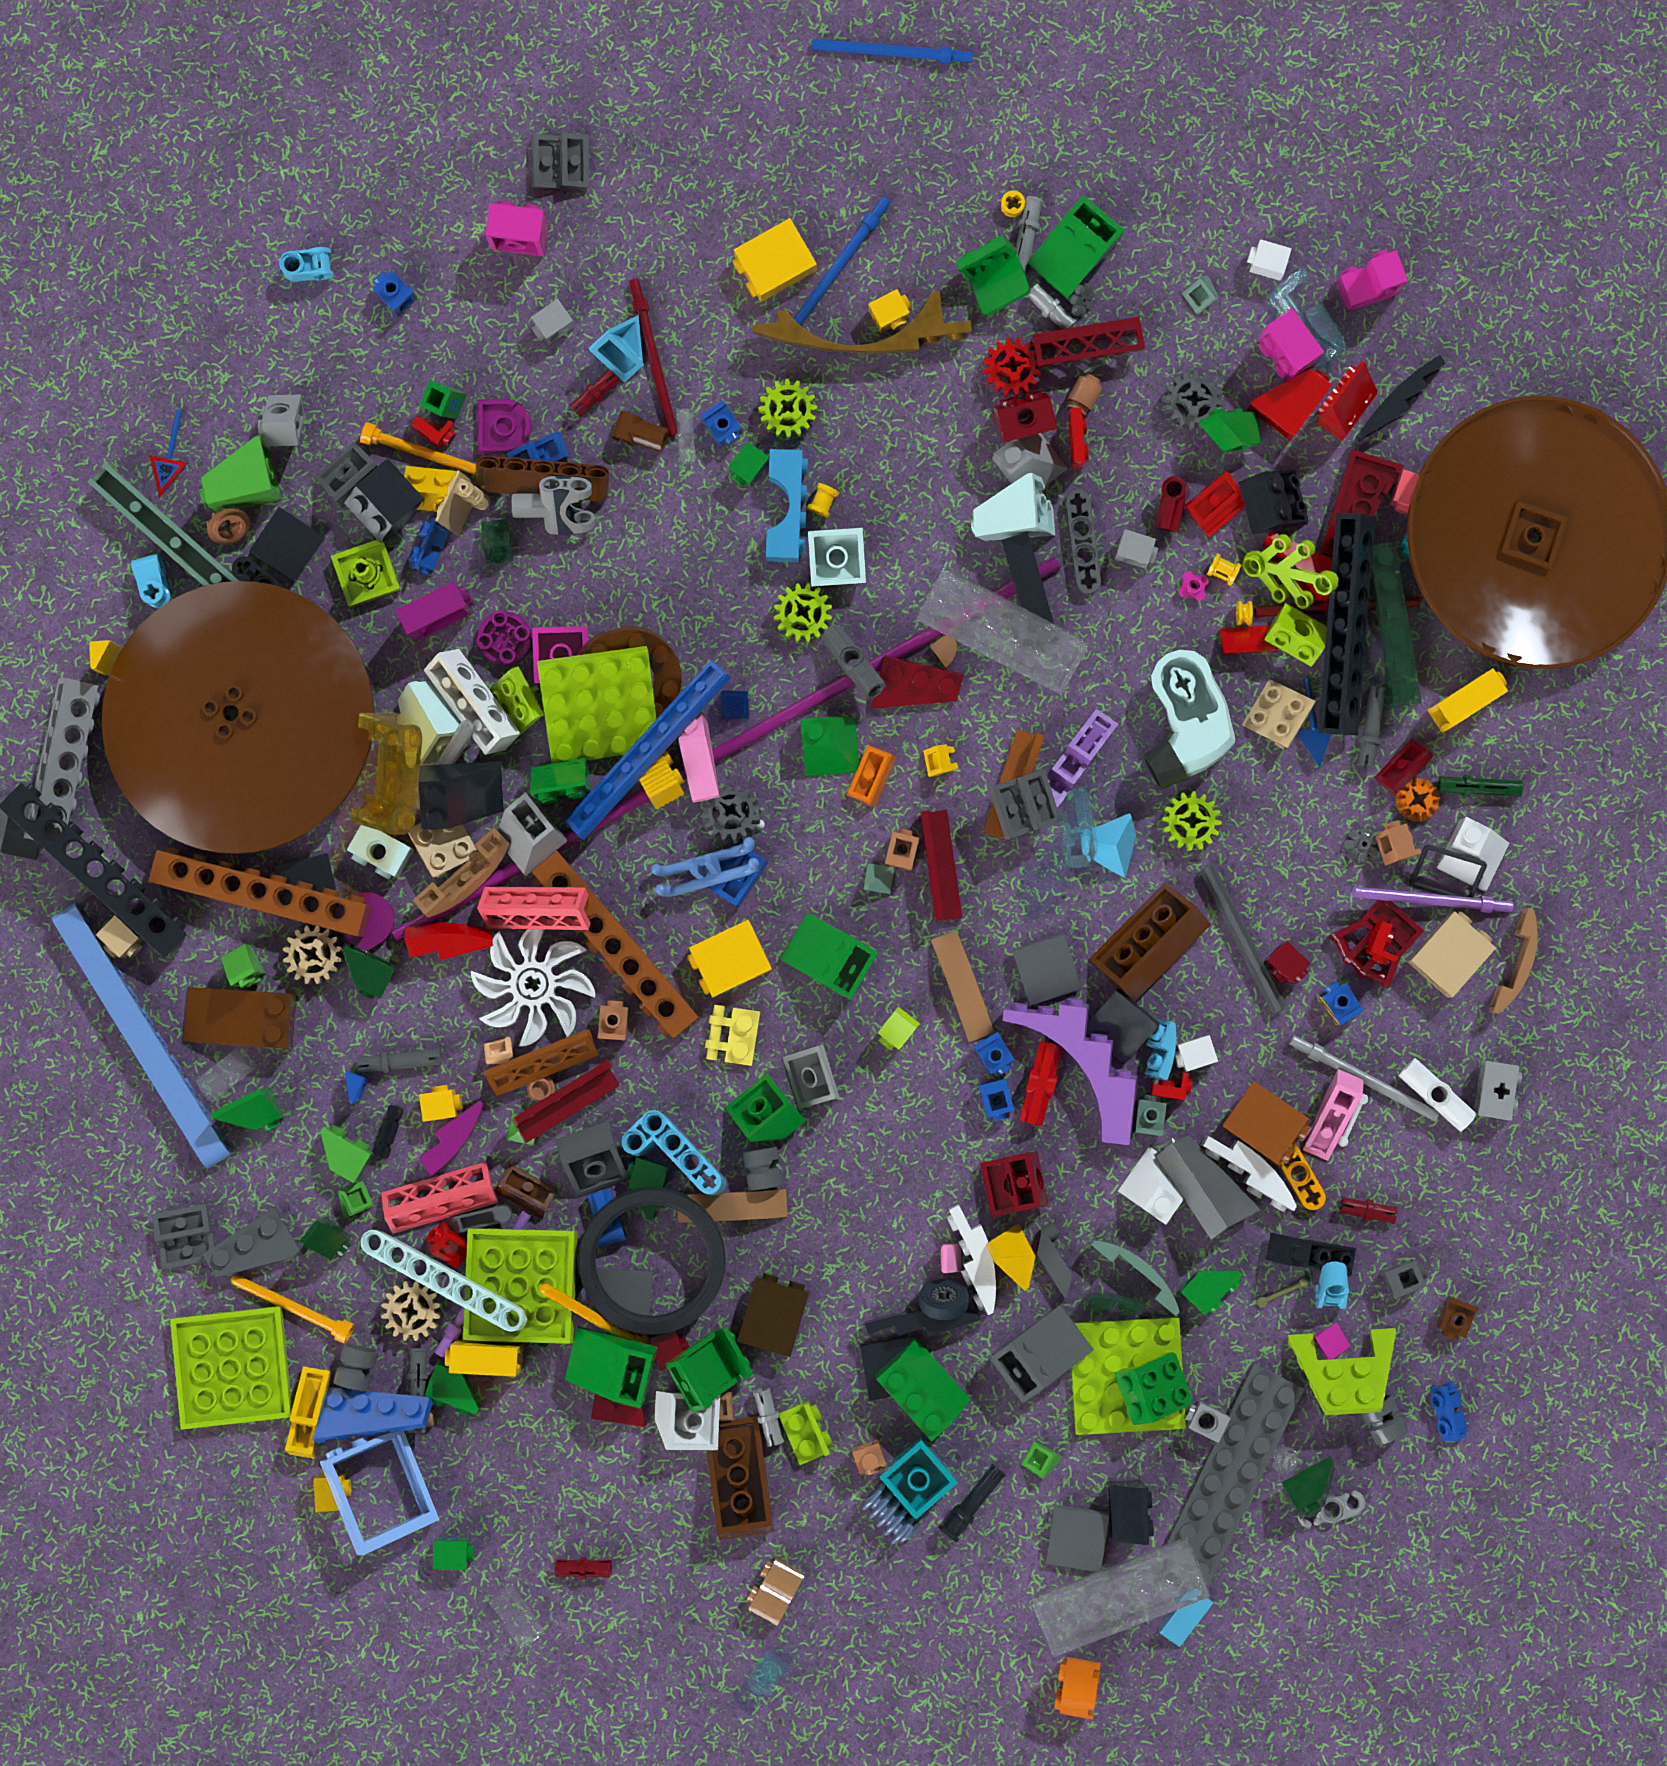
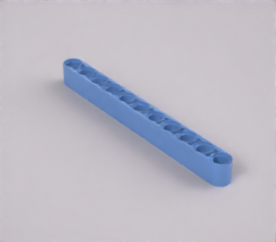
(140, 1036)

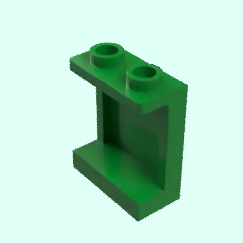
(708, 1368)

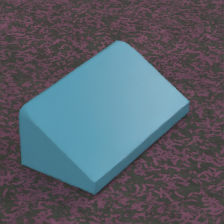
(1182, 1621)

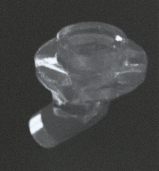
(1284, 1460)

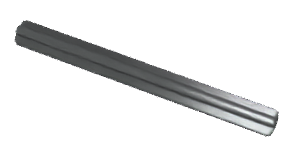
(1243, 939)

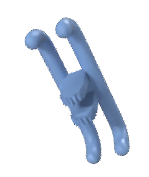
(706, 869)

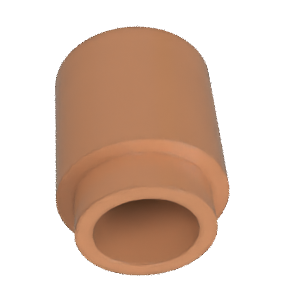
(1084, 393)

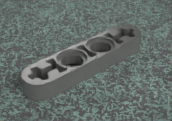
(1080, 542)

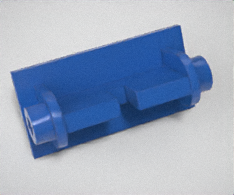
(422, 554)
(1450, 1423)

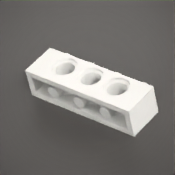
(472, 701)

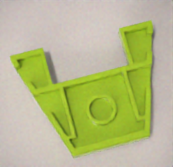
(1347, 1383)

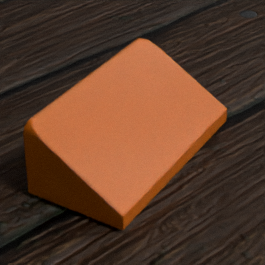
(871, 775)

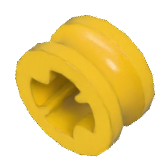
(1014, 212)
(1244, 613)

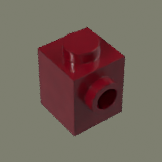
(1287, 964)
(669, 1346)

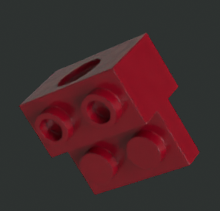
(1035, 407)
(1014, 1184)

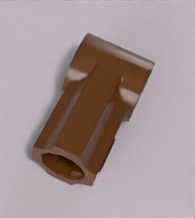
(636, 431)

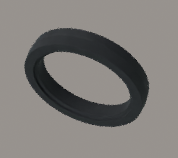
(657, 1323)

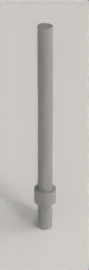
(1317, 1054)

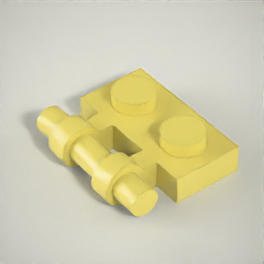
(741, 1035)

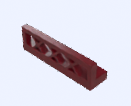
(1087, 335)
(941, 865)
(565, 1102)

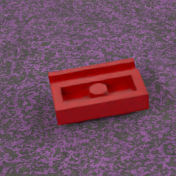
(1077, 430)
(1216, 503)

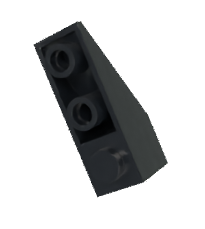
(1308, 1253)

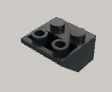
(1273, 501)
(1129, 1512)

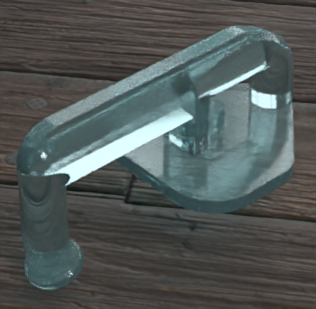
(1317, 319)
(1084, 832)

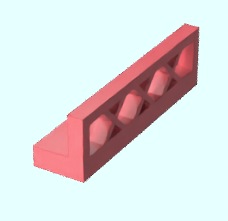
(533, 904)
(439, 1202)

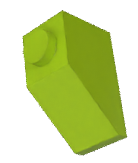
(897, 1029)

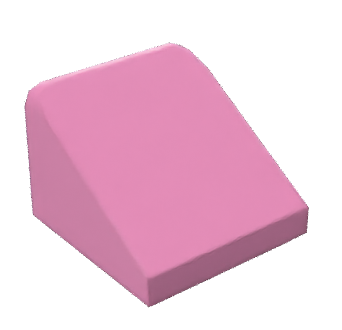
(950, 1258)

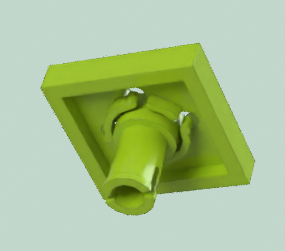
(351, 563)
(518, 699)

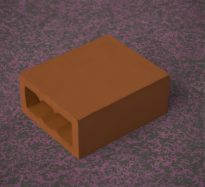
(1267, 1124)

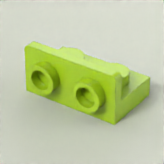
(805, 1432)

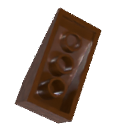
(240, 1017)
(740, 1481)

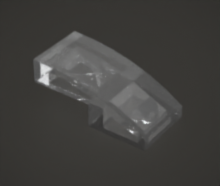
(225, 1074)
(516, 1615)

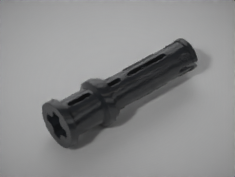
(964, 1513)

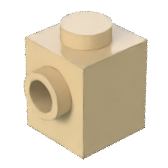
(119, 939)

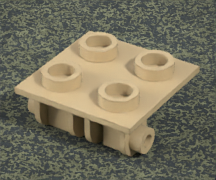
(458, 503)
(1278, 713)
(442, 847)

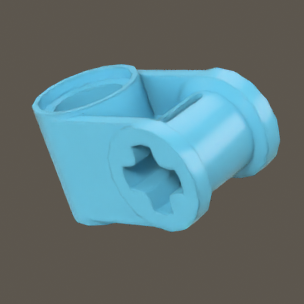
(309, 264)
(151, 576)
(1332, 1286)

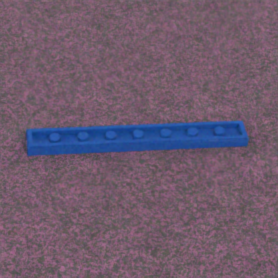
(647, 749)

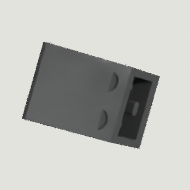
(1041, 1353)

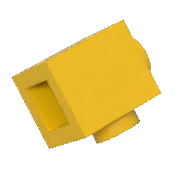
(890, 311)
(440, 1103)
(323, 1495)

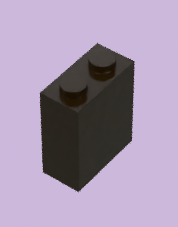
(773, 1314)

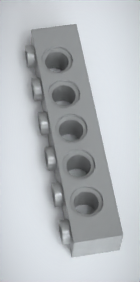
(56, 746)

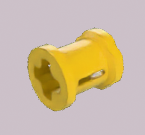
(823, 500)
(1224, 569)

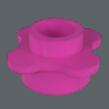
(1189, 579)

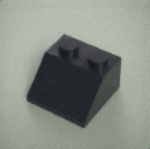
(384, 501)

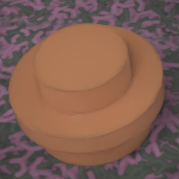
(541, 1088)

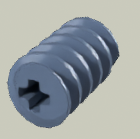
(890, 1514)

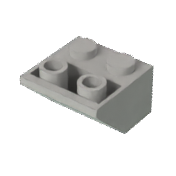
(529, 833)

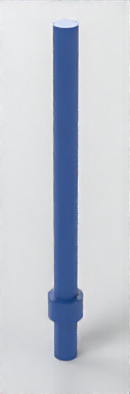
(944, 54)
(869, 223)

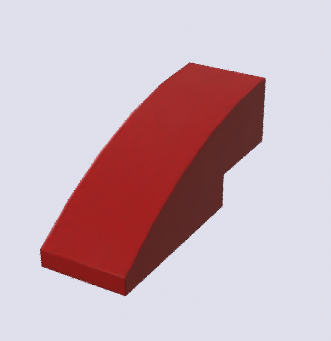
(446, 938)

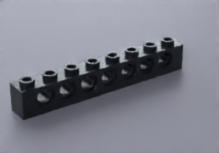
(1347, 624)
(14, 807)

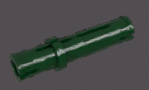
(1448, 785)

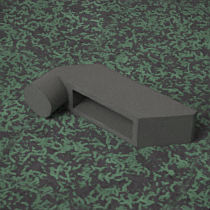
(479, 1218)
(1052, 1260)

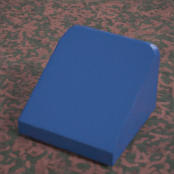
(355, 1085)

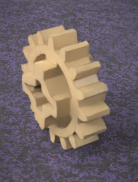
(320, 944)
(408, 1324)

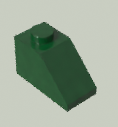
(368, 971)
(647, 1174)
(327, 1238)
(1310, 1488)

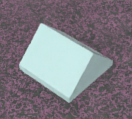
(836, 556)

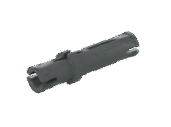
(1372, 725)
(399, 1060)
(417, 1357)

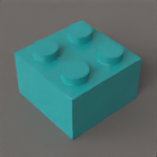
(918, 1477)

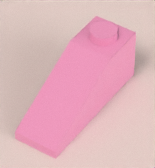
(699, 760)
(1334, 1114)

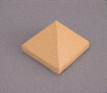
(498, 1051)

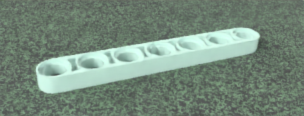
(457, 1281)

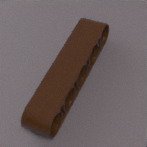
(523, 475)

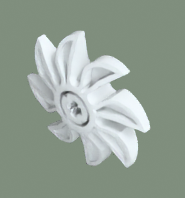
(545, 994)

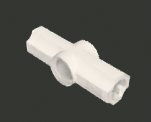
(1450, 1107)

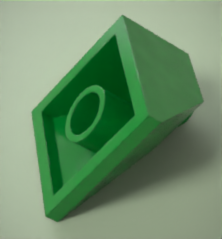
(829, 745)
(253, 1111)
(765, 1112)

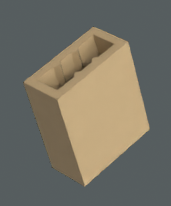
(1452, 953)

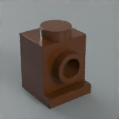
(1452, 1308)

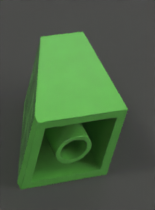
(242, 479)

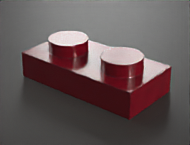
(1403, 766)

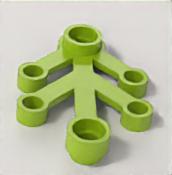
(1287, 572)

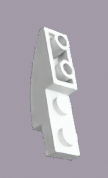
(1260, 1175)
(980, 1268)

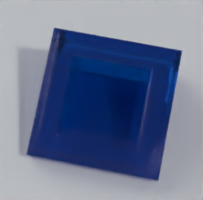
(734, 704)

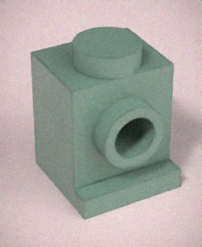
(1142, 1123)

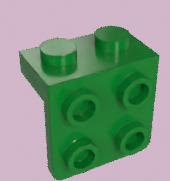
(995, 275)
(1154, 1389)

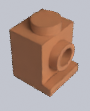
(1396, 843)
(906, 860)
(617, 1031)
(869, 1457)

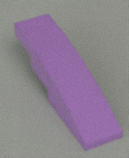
(1079, 755)

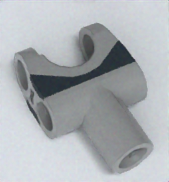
(556, 505)

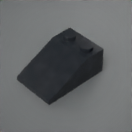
(459, 793)

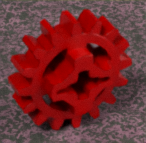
(1001, 368)

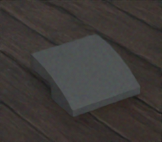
(560, 162)
(1025, 804)
(1046, 969)
(183, 1236)
(627, 1288)
(1077, 1538)

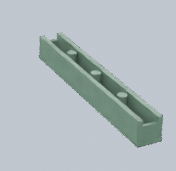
(159, 527)

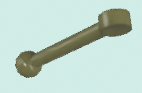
(1263, 1301)

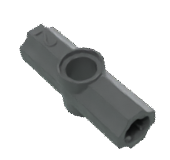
(860, 672)

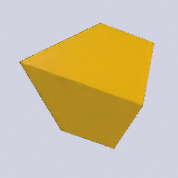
(1013, 1255)

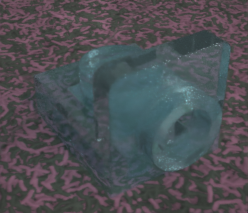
(766, 1673)

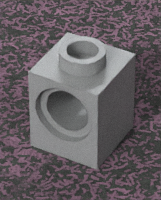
(552, 322)
(1136, 549)
(1215, 1429)

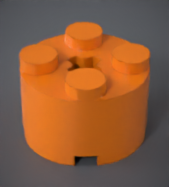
(1079, 1687)

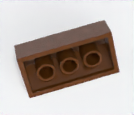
(1150, 941)

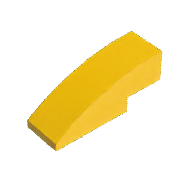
(306, 1412)

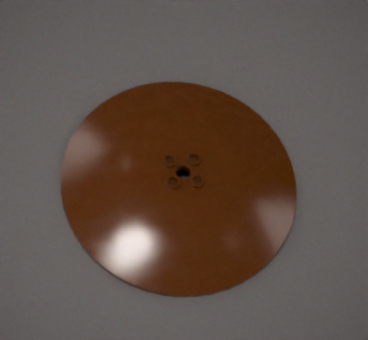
(1597, 522)
(296, 729)

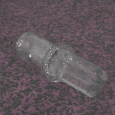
(685, 436)

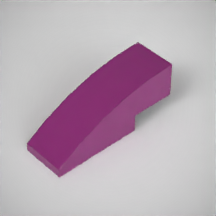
(452, 1138)

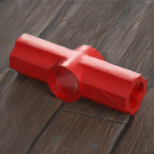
(1041, 1083)

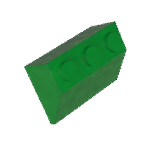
(923, 1389)

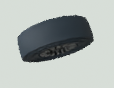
(943, 1299)

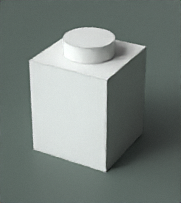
(1269, 259)
(1195, 1053)

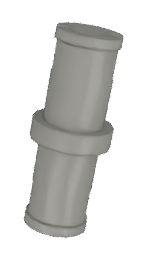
(1050, 308)
(768, 1416)

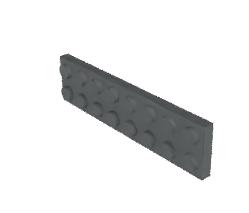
(1236, 1466)

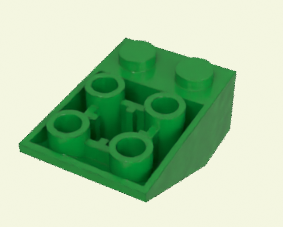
(1076, 247)
(560, 781)
(829, 956)
(611, 1366)

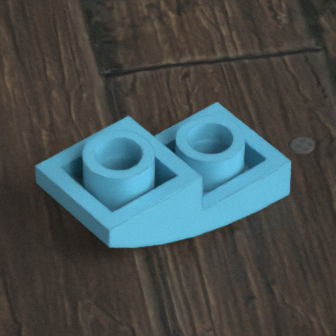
(1164, 1043)

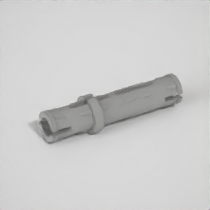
(1028, 228)

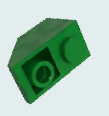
(1232, 429)
(1208, 1286)
(452, 1390)

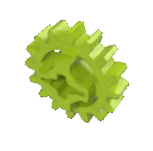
(796, 399)
(792, 619)
(1190, 833)

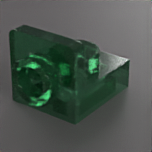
(497, 541)

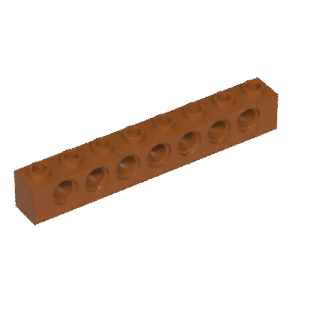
(165, 873)
(683, 1016)

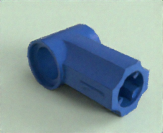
(614, 1231)

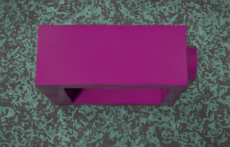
(435, 611)

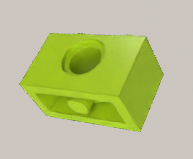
(1297, 634)

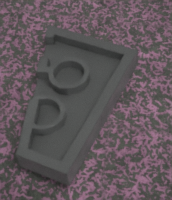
(253, 1246)

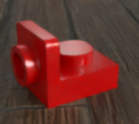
(429, 430)
(1381, 938)
(1167, 1090)
(447, 1245)

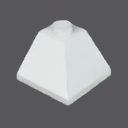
(1477, 842)
(1152, 1187)
(683, 1428)

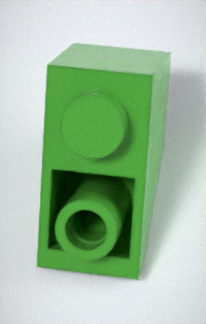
(243, 967)
(344, 1155)

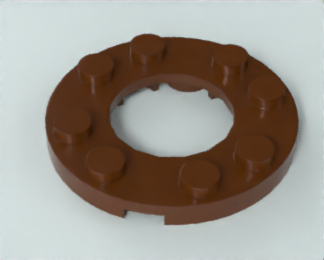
(661, 658)

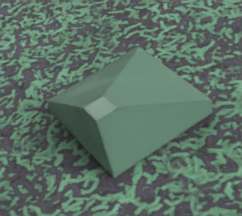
(1202, 292)
(878, 878)

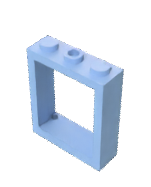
(428, 1513)

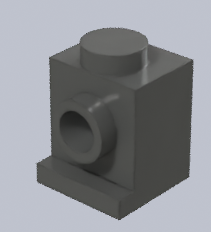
(1415, 1282)

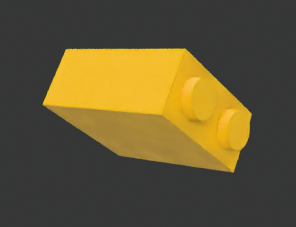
(774, 260)
(1468, 700)
(729, 959)
(485, 1358)

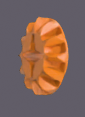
(1416, 812)

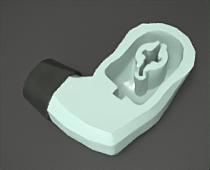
(1195, 715)

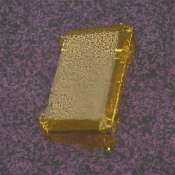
(397, 774)

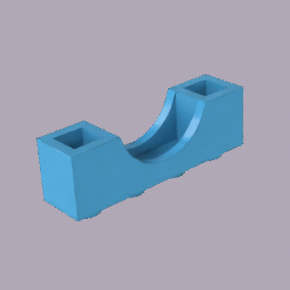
(786, 471)

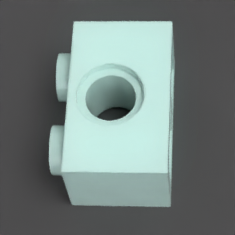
(396, 852)

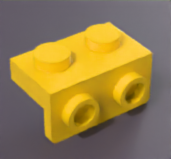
(431, 484)

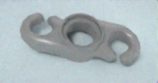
(1344, 1511)

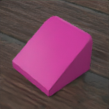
(1331, 1341)

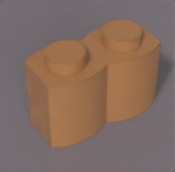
(775, 1591)

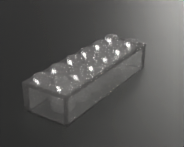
(1002, 630)
(1120, 1597)

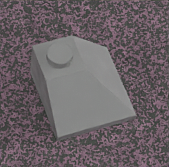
(1027, 456)

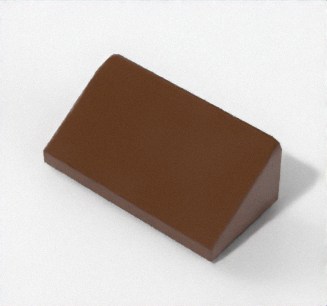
(526, 1190)

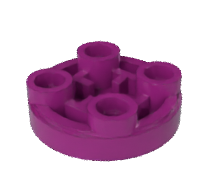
(504, 638)

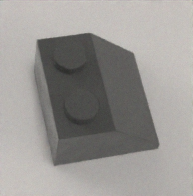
(592, 1159)

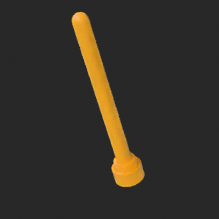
(373, 435)
(591, 1315)
(338, 1329)

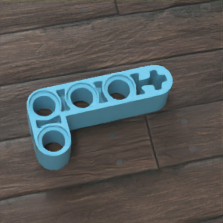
(679, 1156)

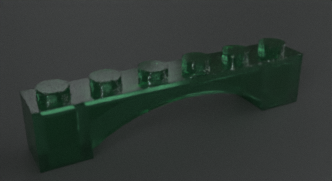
(1397, 645)

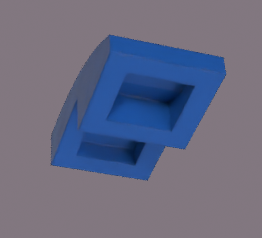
(548, 448)

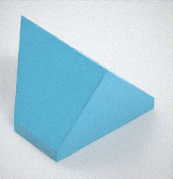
(621, 349)
(1115, 844)

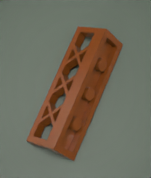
(1019, 763)
(541, 1062)

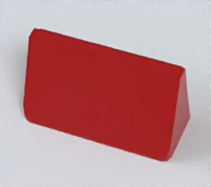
(1245, 640)

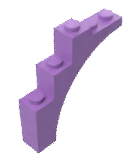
(1068, 1028)

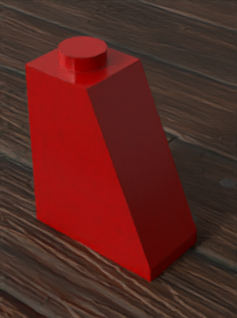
(1291, 402)

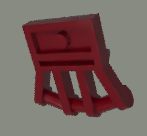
(1404, 935)

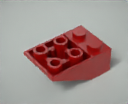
(1347, 401)

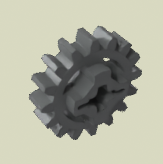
(1182, 399)
(730, 802)

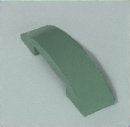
(1162, 1295)

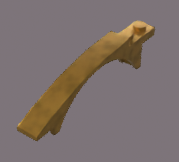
(926, 327)

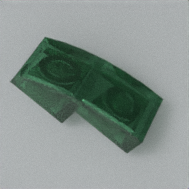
(1108, 1300)

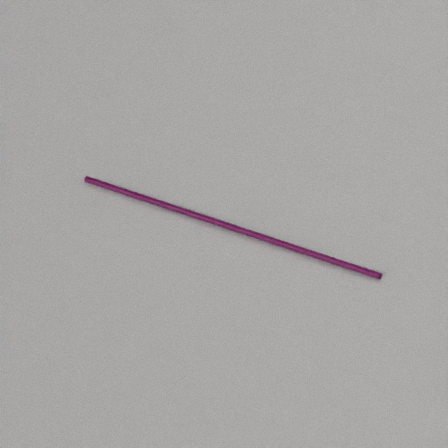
(729, 747)

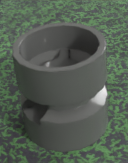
(762, 1168)
(355, 1368)
(1388, 1428)

